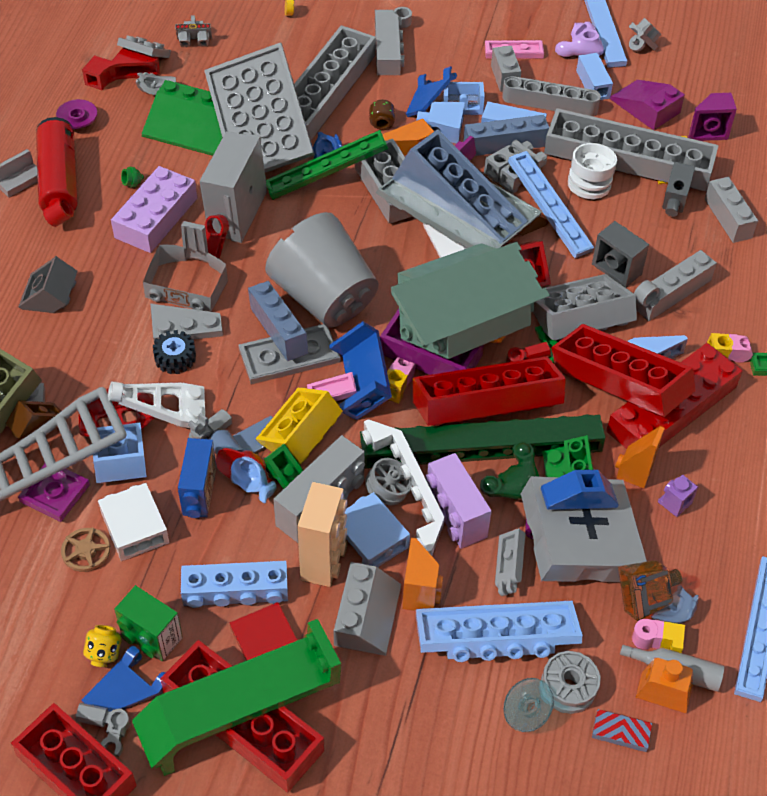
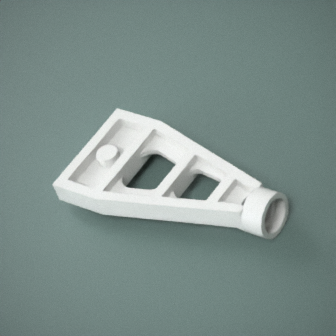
(190, 400)

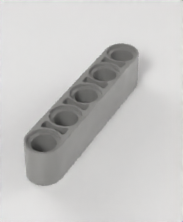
(550, 95)

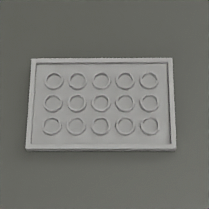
(260, 99)

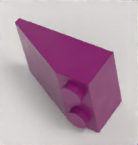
(650, 102)

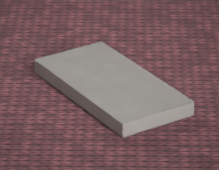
(265, 361)

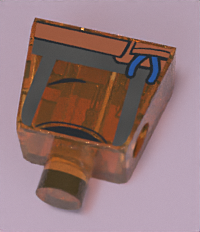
(647, 587)

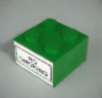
(148, 623)

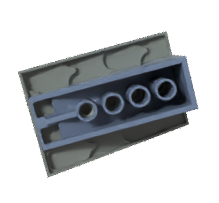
(454, 196)

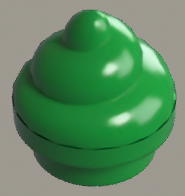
(131, 177)

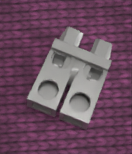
(500, 170)

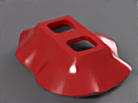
(97, 412)

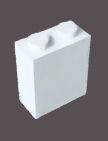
(133, 521)

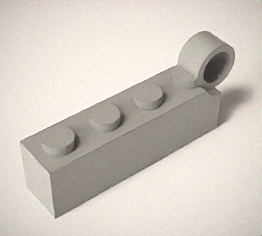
(390, 39)
(674, 285)

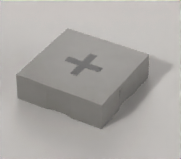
(582, 541)

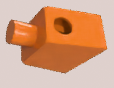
(666, 684)

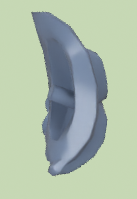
(681, 608)

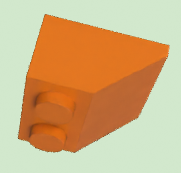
(421, 580)

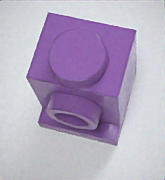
(678, 495)

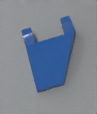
(428, 91)
(122, 686)

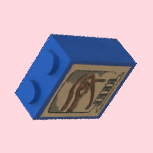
(197, 477)

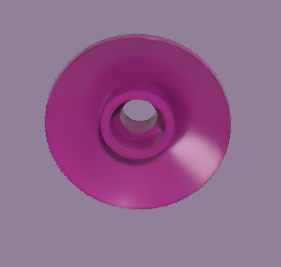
(78, 113)

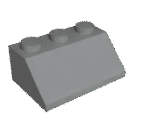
(366, 610)

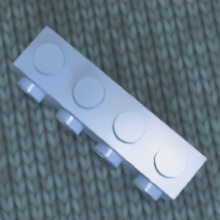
(234, 583)

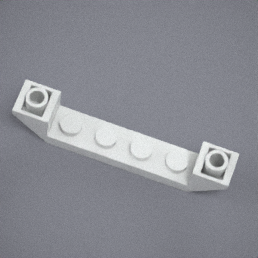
(382, 436)

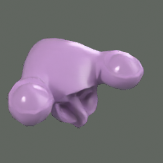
(584, 41)

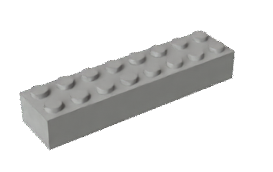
(333, 74)
(637, 148)

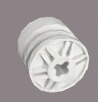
(592, 170)

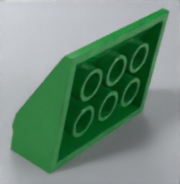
(184, 118)

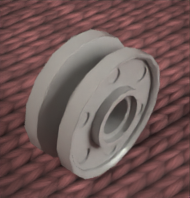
(577, 668)

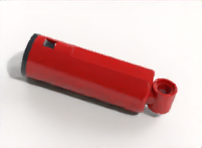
(56, 170)

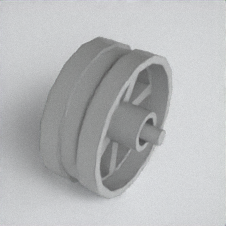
(387, 483)

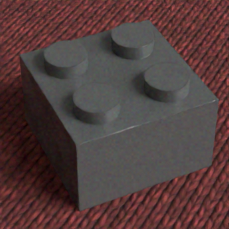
(620, 254)

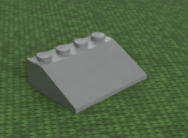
(588, 301)

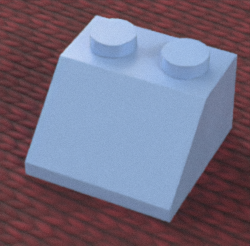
(123, 459)

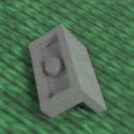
(17, 173)

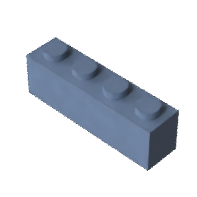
(498, 134)
(278, 321)

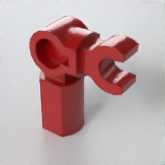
(530, 352)

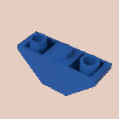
(579, 491)

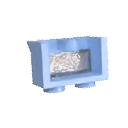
(469, 92)

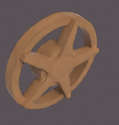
(85, 549)

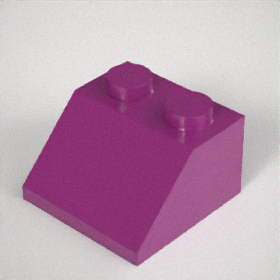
(713, 118)

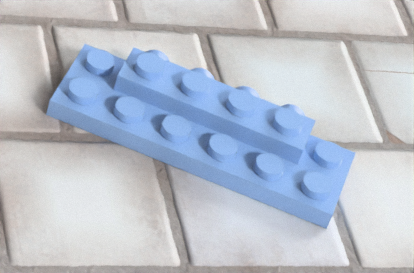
(498, 630)

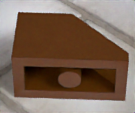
(30, 416)

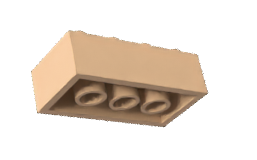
(322, 534)

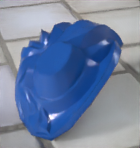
(325, 144)

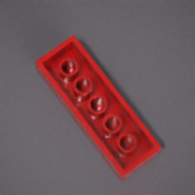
(624, 369)
(714, 379)
(488, 390)
(273, 742)

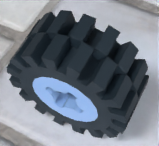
(182, 355)

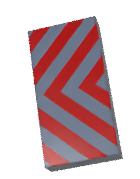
(622, 730)

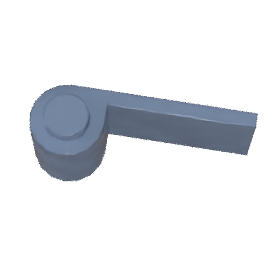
(241, 441)

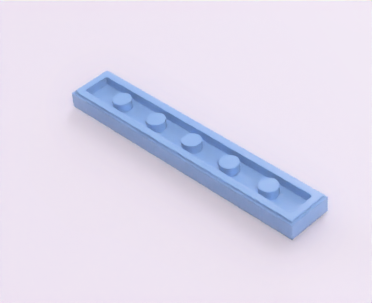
(602, 20)
(551, 204)
(753, 663)

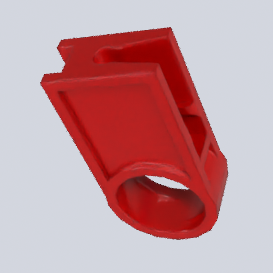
(216, 240)

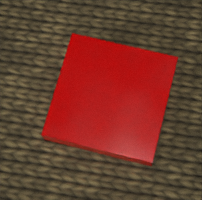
(262, 631)

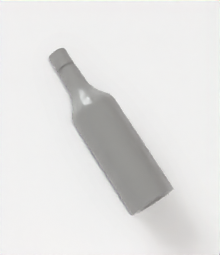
(705, 673)

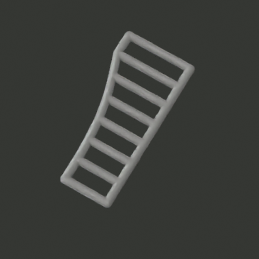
(75, 455)

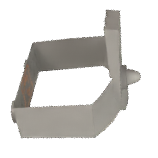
(194, 248)

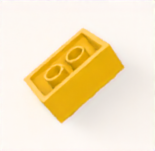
(301, 422)

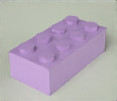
(154, 209)

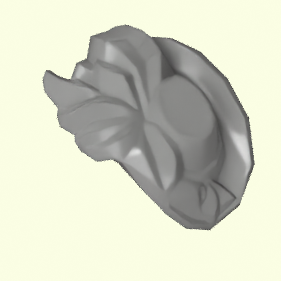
(151, 83)

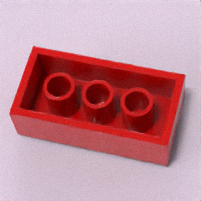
(71, 758)

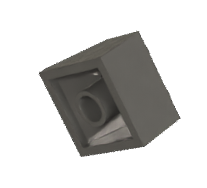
(49, 287)

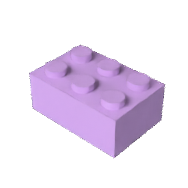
(459, 501)

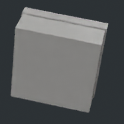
(234, 183)

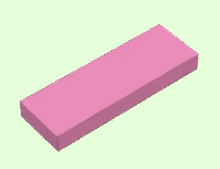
(523, 49)

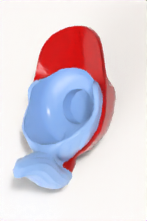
(247, 471)

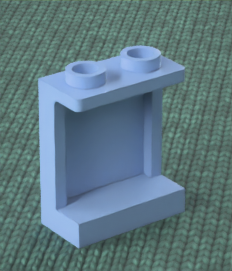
(375, 531)

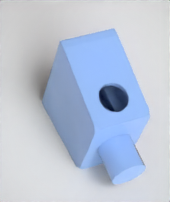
(446, 118)

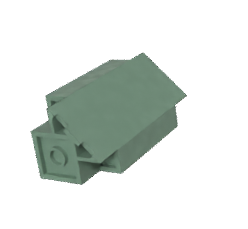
(466, 298)

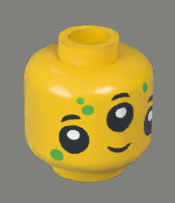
(102, 645)

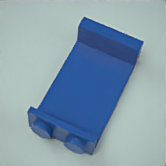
(365, 359)

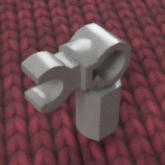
(206, 427)
(117, 721)

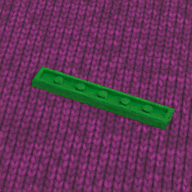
(326, 164)

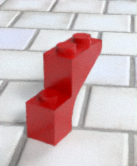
(125, 65)

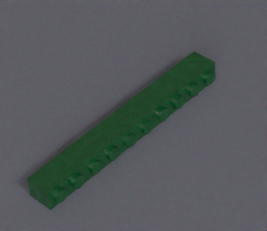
(491, 439)

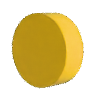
(289, 7)

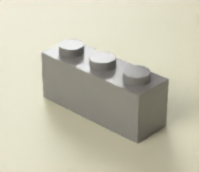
(731, 209)

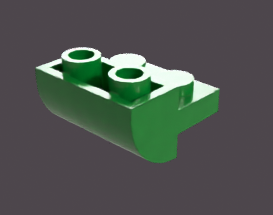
(571, 457)

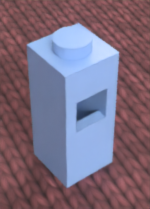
(594, 74)

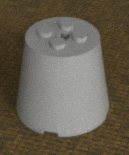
(323, 270)

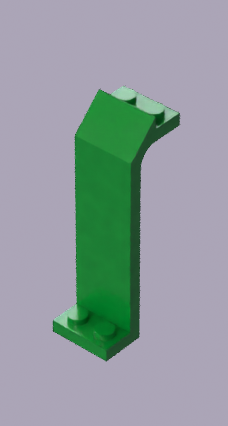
(236, 696)

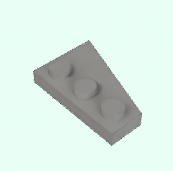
(193, 322)

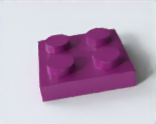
(55, 494)

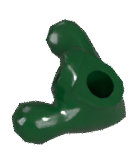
(513, 480)

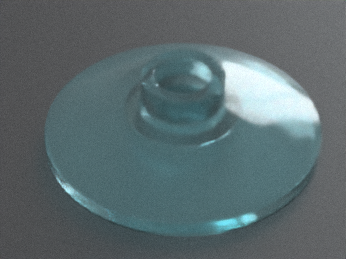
(520, 701)

